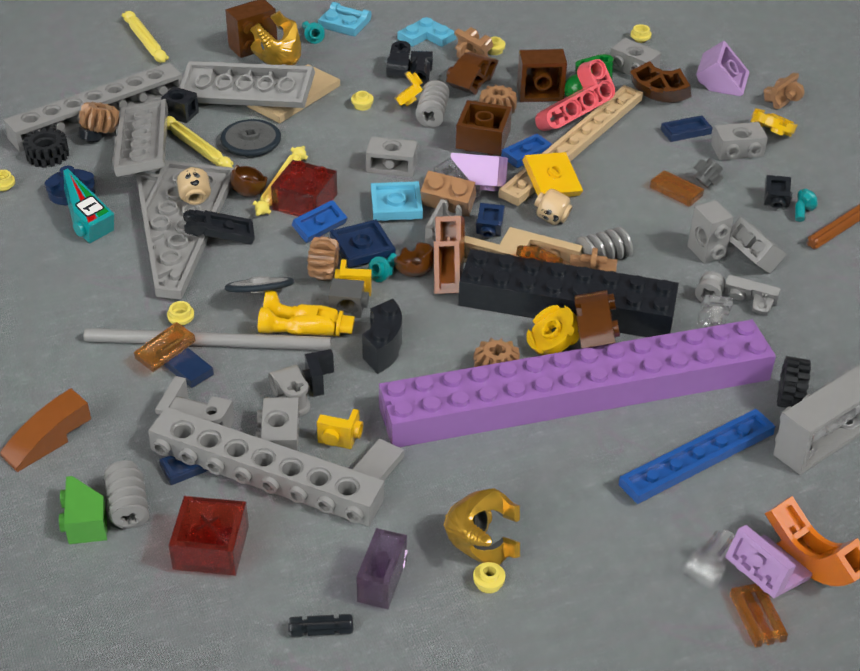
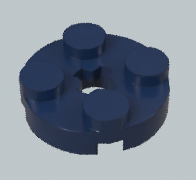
(55, 184)

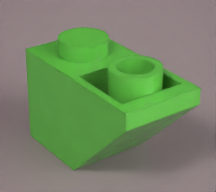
(84, 513)

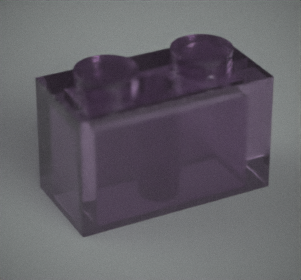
(381, 568)

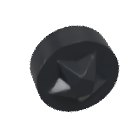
(89, 136)

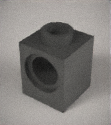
(348, 296)

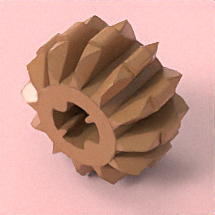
(500, 96)
(98, 117)
(323, 258)
(495, 352)

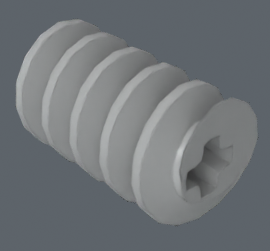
(432, 103)
(609, 243)
(126, 495)

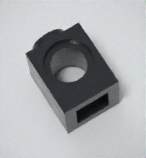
(181, 104)

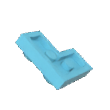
(426, 29)

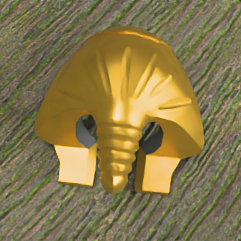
(274, 51)
(469, 522)

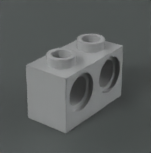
(756, 245)

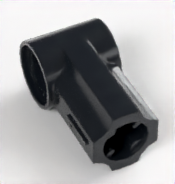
(421, 64)

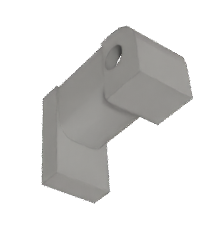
(216, 410)

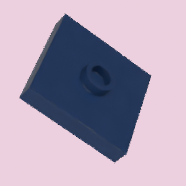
(362, 242)

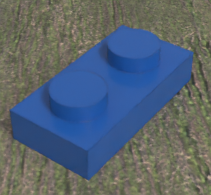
(532, 145)
(319, 221)

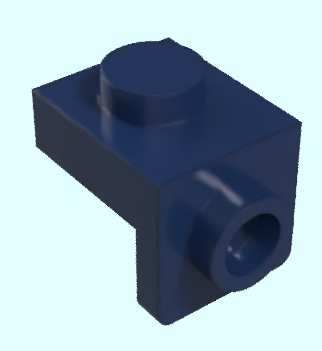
(490, 220)

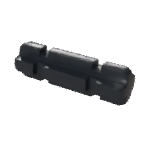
(320, 625)

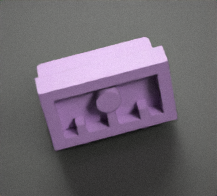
(766, 562)

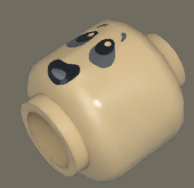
(193, 185)
(553, 206)

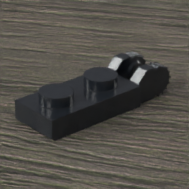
(219, 226)

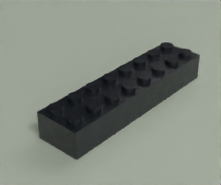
(530, 285)

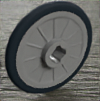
(259, 284)

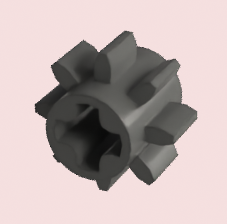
(708, 172)

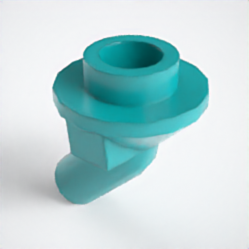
(313, 32)
(806, 200)
(382, 268)

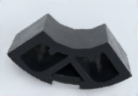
(384, 338)

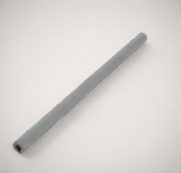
(213, 339)

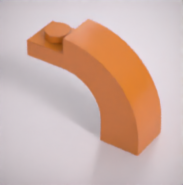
(828, 561)

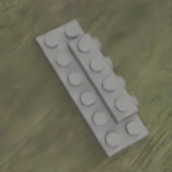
(249, 83)
(141, 138)

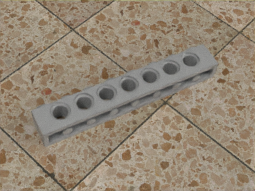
(64, 114)
(267, 466)

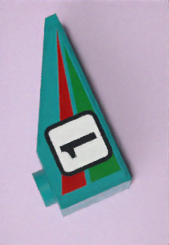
(88, 213)

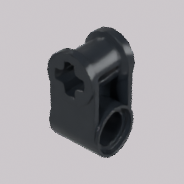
(398, 59)

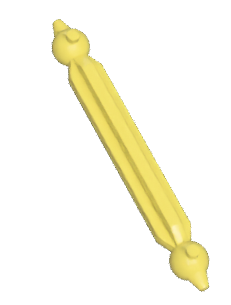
(145, 36)
(197, 143)
(262, 206)

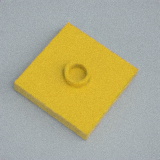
(552, 172)

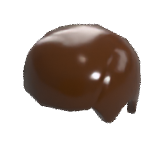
(247, 181)
(415, 262)

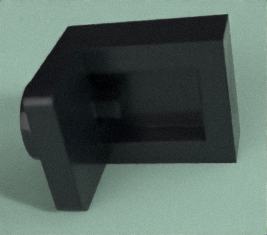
(777, 191)
(316, 366)

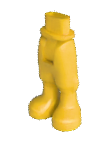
(301, 319)

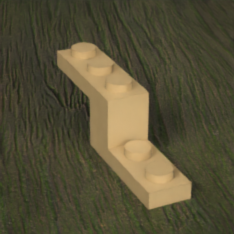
(516, 237)

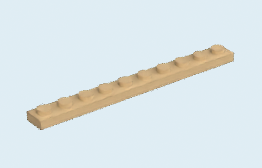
(576, 139)

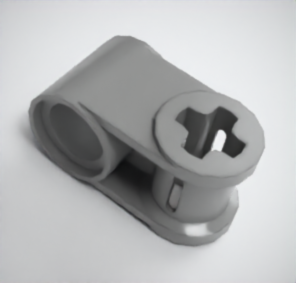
(290, 383)

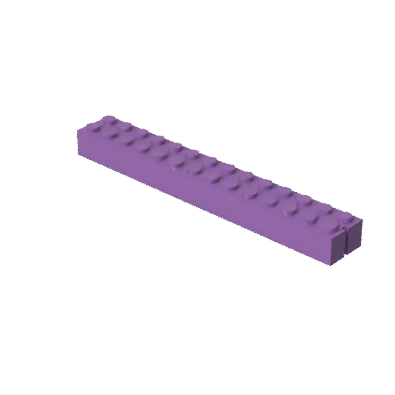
(573, 382)

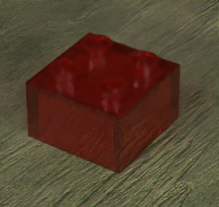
(303, 188)
(209, 535)

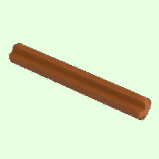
(834, 228)

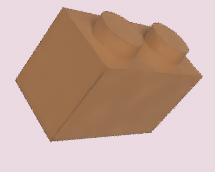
(454, 189)

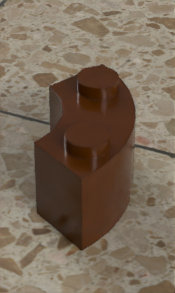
(471, 72)
(661, 84)
(595, 319)

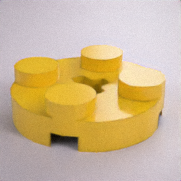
(777, 123)
(545, 341)

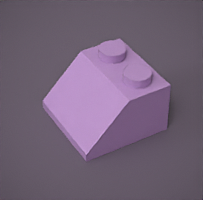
(722, 71)
(483, 170)

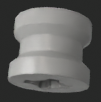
(710, 284)

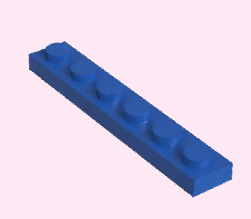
(696, 456)

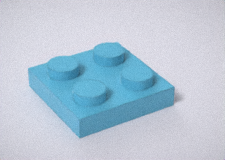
(396, 201)

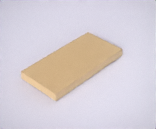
(321, 85)

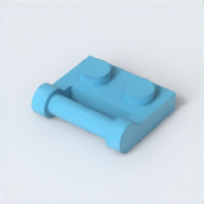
(344, 19)

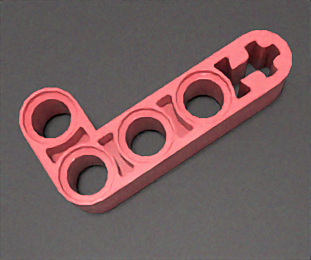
(592, 84)

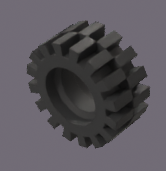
(46, 147)
(793, 381)

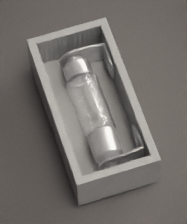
(818, 423)

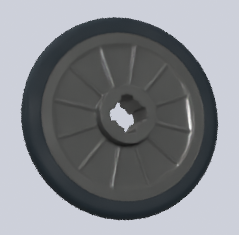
(250, 137)

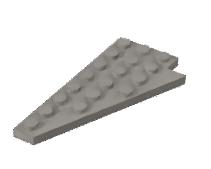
(170, 249)

